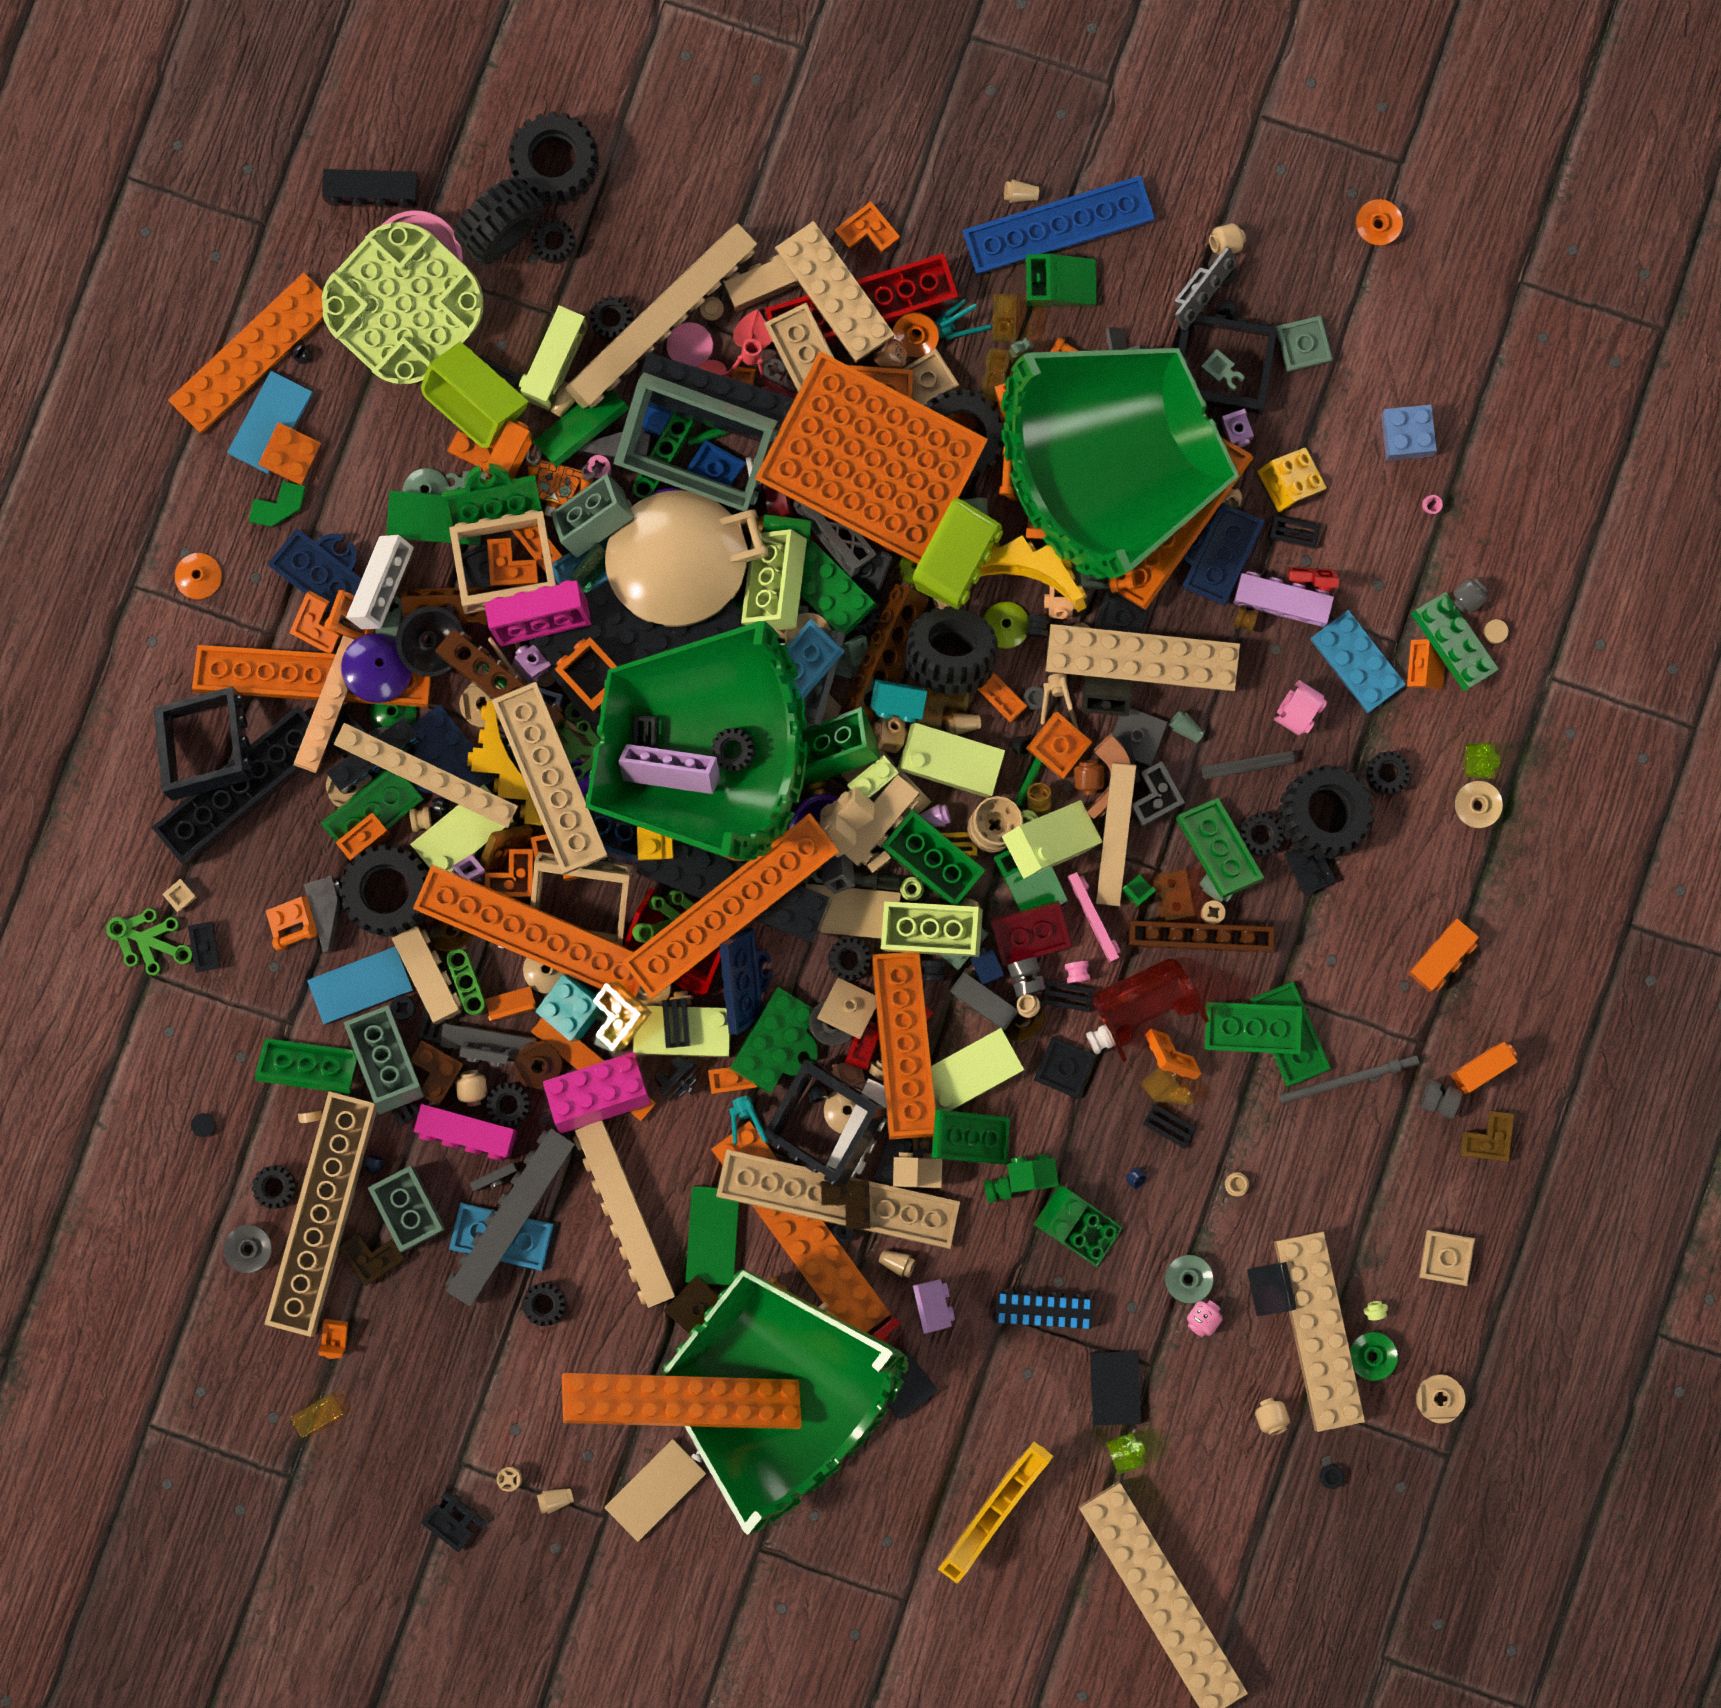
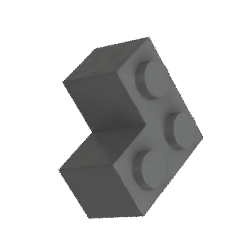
(1163, 795)

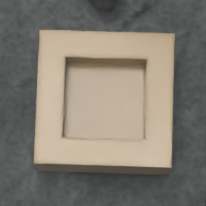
(878, 861)
(179, 895)

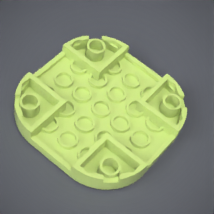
(401, 301)

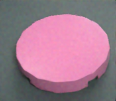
(690, 344)

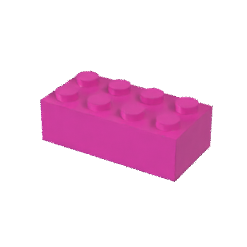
(538, 613)
(596, 1092)
(465, 1131)

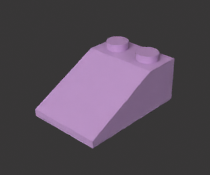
(933, 1306)

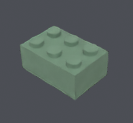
(591, 515)
(406, 1208)

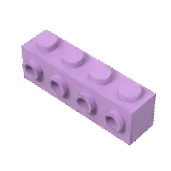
(1283, 600)
(669, 768)

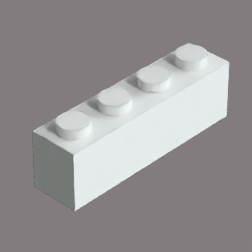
(380, 582)
(876, 1092)

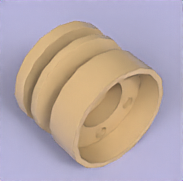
(992, 811)

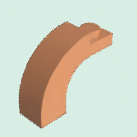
(1109, 751)

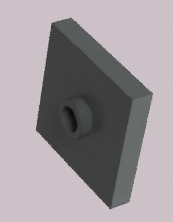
(1144, 734)

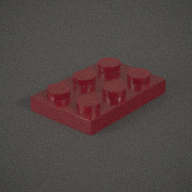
(1030, 933)

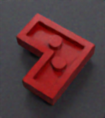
(1321, 578)

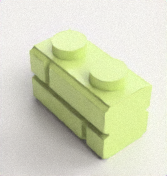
(874, 778)

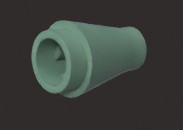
(1186, 726)

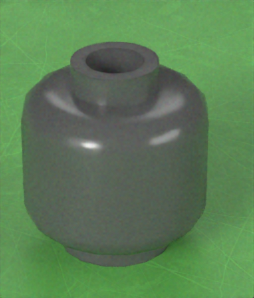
(1470, 595)

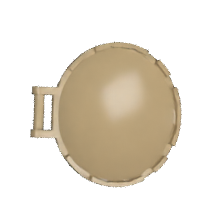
(680, 557)

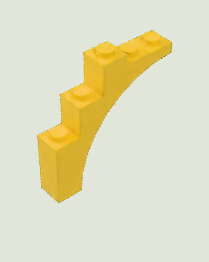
(1042, 565)
(494, 759)
(994, 1511)

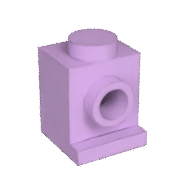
(1230, 421)
(531, 670)
(476, 873)

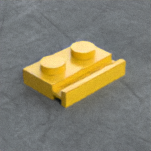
(653, 845)

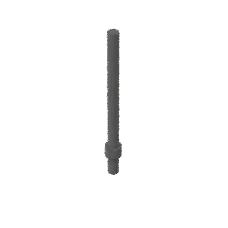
(1394, 1066)

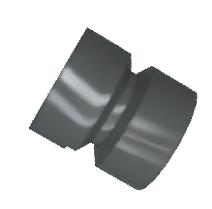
(1022, 969)
(1441, 1099)

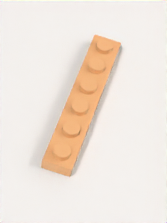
(324, 715)

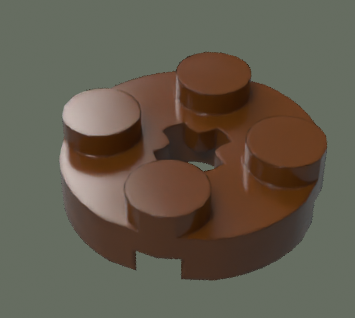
(525, 1059)

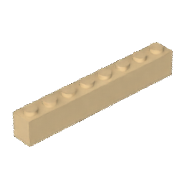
(425, 775)
(625, 1214)

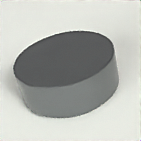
(1033, 698)

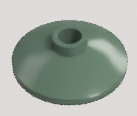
(425, 477)
(1201, 1283)

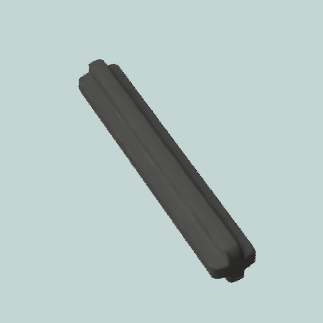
(1248, 765)

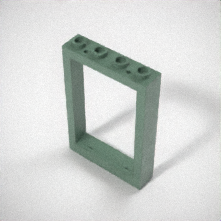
(678, 477)

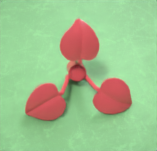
(753, 338)

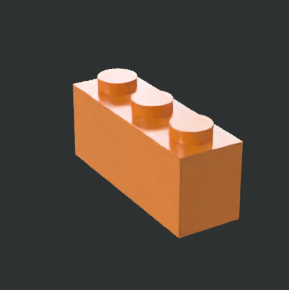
(1444, 956)

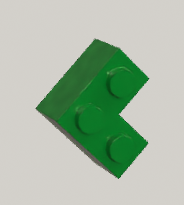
(1031, 1174)

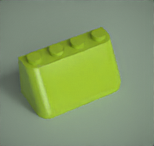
(472, 394)
(956, 554)

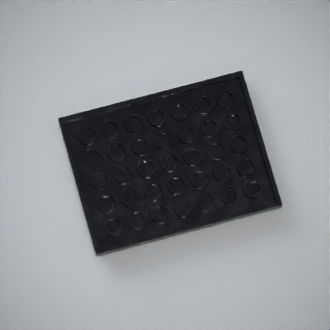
(623, 640)

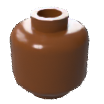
(1089, 777)

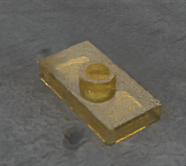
(317, 1415)

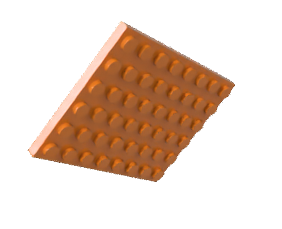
(870, 457)

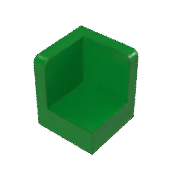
(1138, 890)

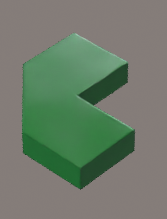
(288, 503)

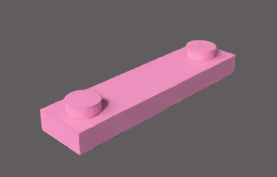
(1079, 887)

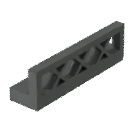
(833, 542)
(817, 698)

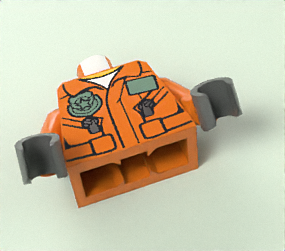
(558, 483)

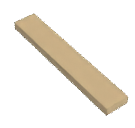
(1116, 834)

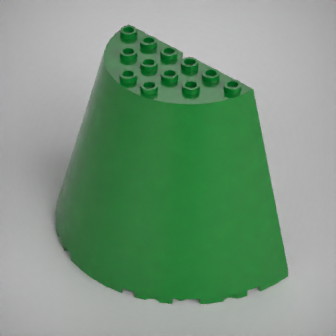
(1110, 452)
(697, 692)
(842, 1388)

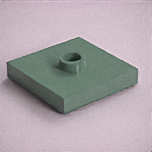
(1304, 344)

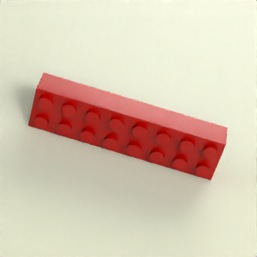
(894, 293)

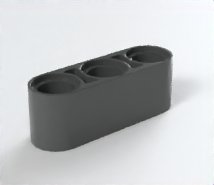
(983, 1001)

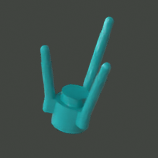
(946, 326)
(744, 1109)

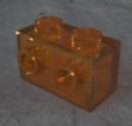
(1174, 896)

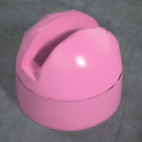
(1435, 507)

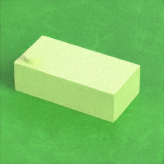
(554, 357)
(775, 581)
(951, 760)
(456, 837)
(1052, 839)
(931, 929)
(706, 1027)
(974, 1071)

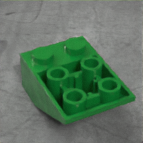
(1060, 281)
(1033, 890)
(1078, 1225)

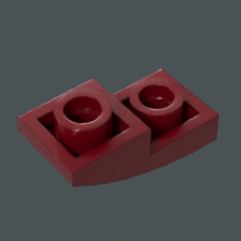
(778, 503)

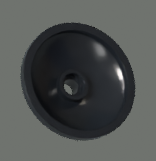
(421, 656)

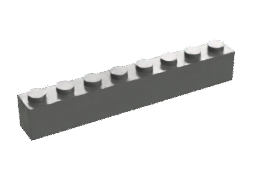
(510, 1216)

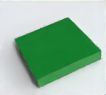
(778, 523)

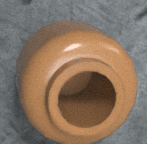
(890, 355)

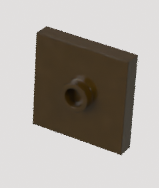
(692, 1303)

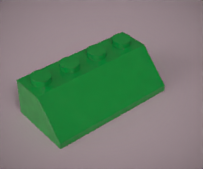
(838, 746)
(933, 859)

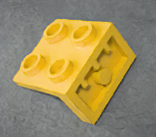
(1291, 478)

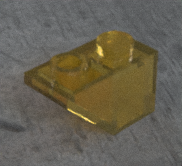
(1004, 317)
(1164, 1089)

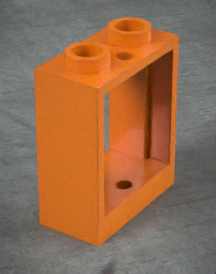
(510, 448)
(566, 661)
(1484, 1067)

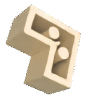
(845, 817)
(917, 1171)

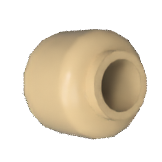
(1227, 236)
(471, 1087)
(1272, 1417)

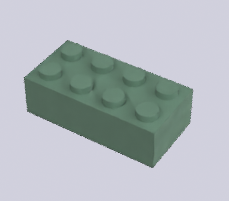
(383, 1059)

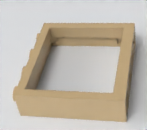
(485, 526)
(598, 870)

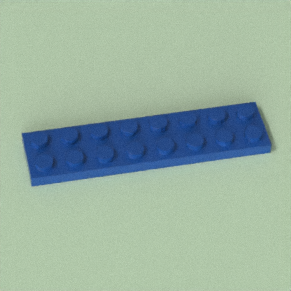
(1058, 225)

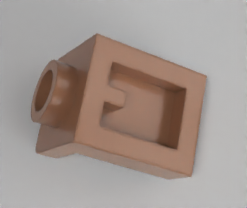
(848, 1073)

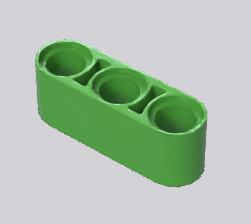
(458, 974)

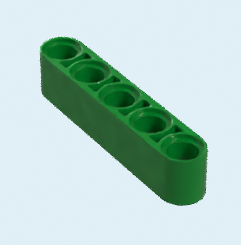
(666, 438)

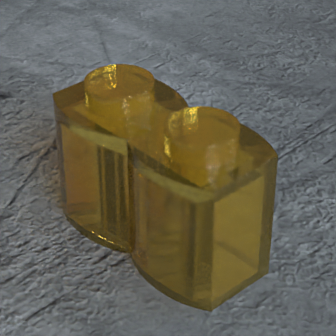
(996, 370)

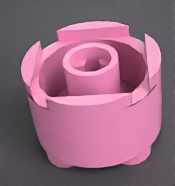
(1300, 708)

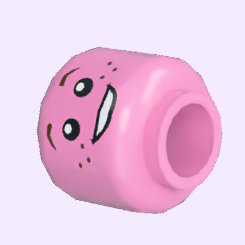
(1204, 1318)

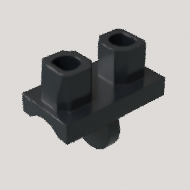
(680, 1081)

